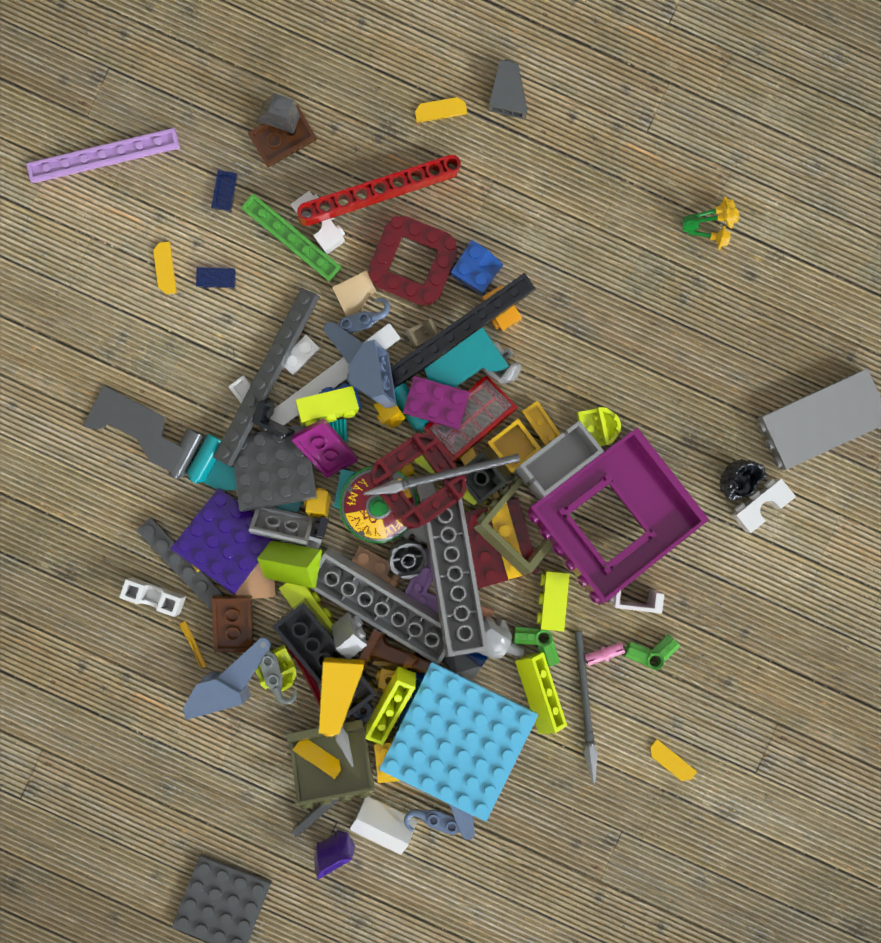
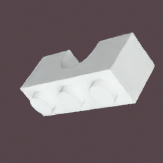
(329, 235)
(749, 514)
(146, 593)

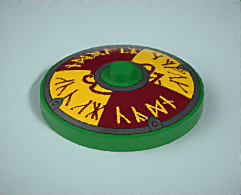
(368, 514)

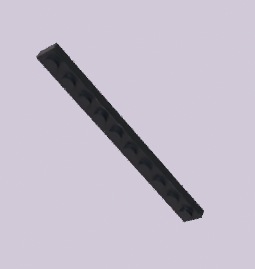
(461, 329)

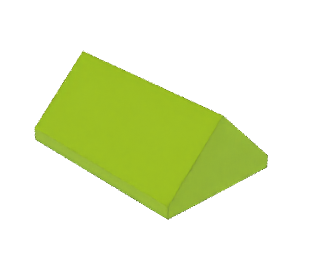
(290, 563)

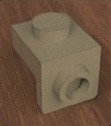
(422, 333)

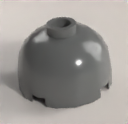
(407, 558)

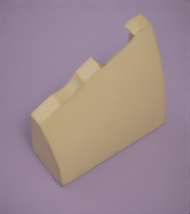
(354, 293)

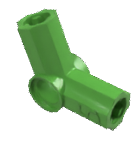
(530, 636)
(642, 655)

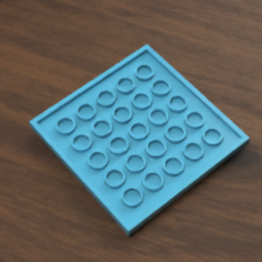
(458, 741)

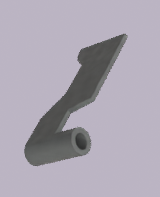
(147, 428)

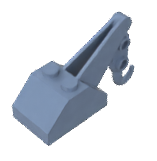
(367, 361)
(459, 823)

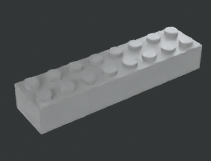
(455, 582)
(380, 605)

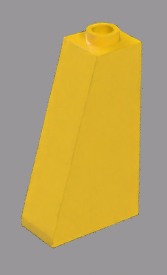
(338, 687)

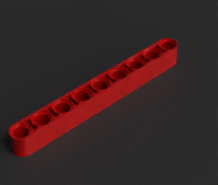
(372, 196)

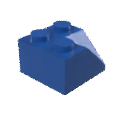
(476, 268)

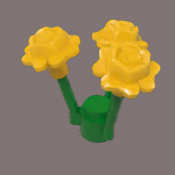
(726, 212)

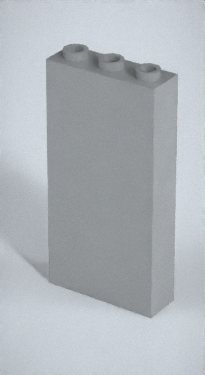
(822, 420)

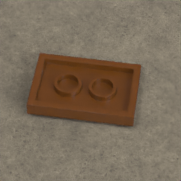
(278, 144)
(232, 623)

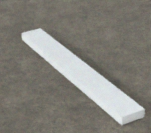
(329, 378)

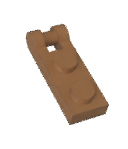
(375, 564)

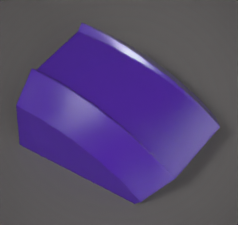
(333, 853)

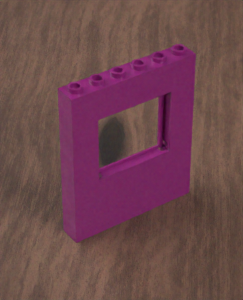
(649, 494)

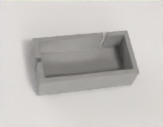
(559, 460)

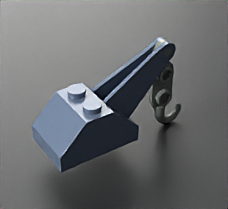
(230, 687)

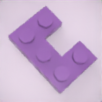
(419, 585)

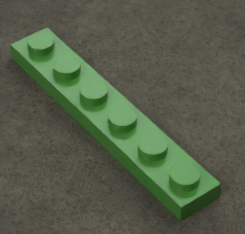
(291, 238)

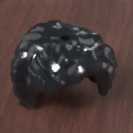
(741, 478)

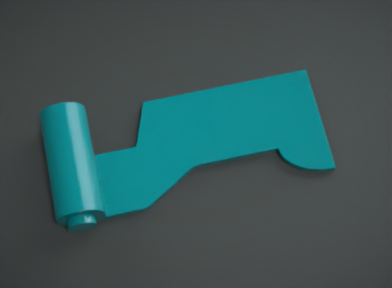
(456, 367)
(218, 474)

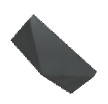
(463, 666)

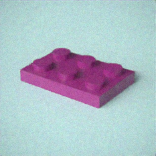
(436, 403)
(324, 448)

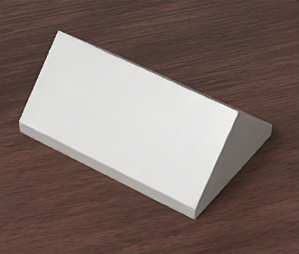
(383, 825)

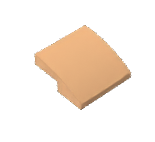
(257, 585)

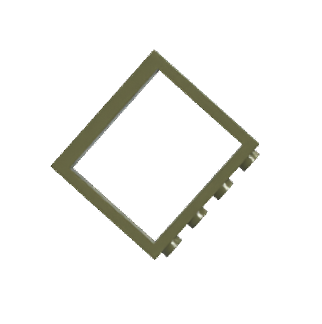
(504, 548)

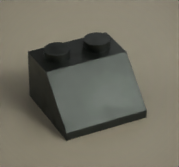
(487, 481)

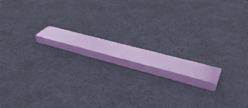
(103, 155)

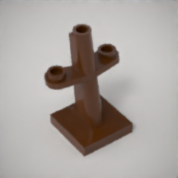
(379, 649)

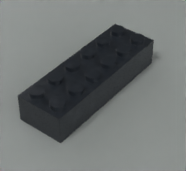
(313, 641)

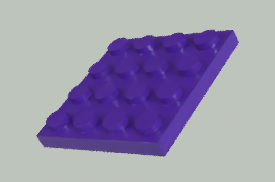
(221, 542)

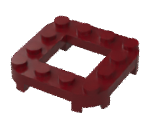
(425, 235)
(439, 461)

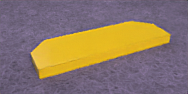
(440, 109)
(164, 268)
(318, 757)
(671, 761)

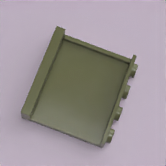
(316, 786)

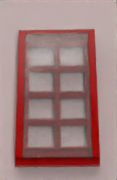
(483, 413)

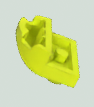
(601, 424)
(287, 667)

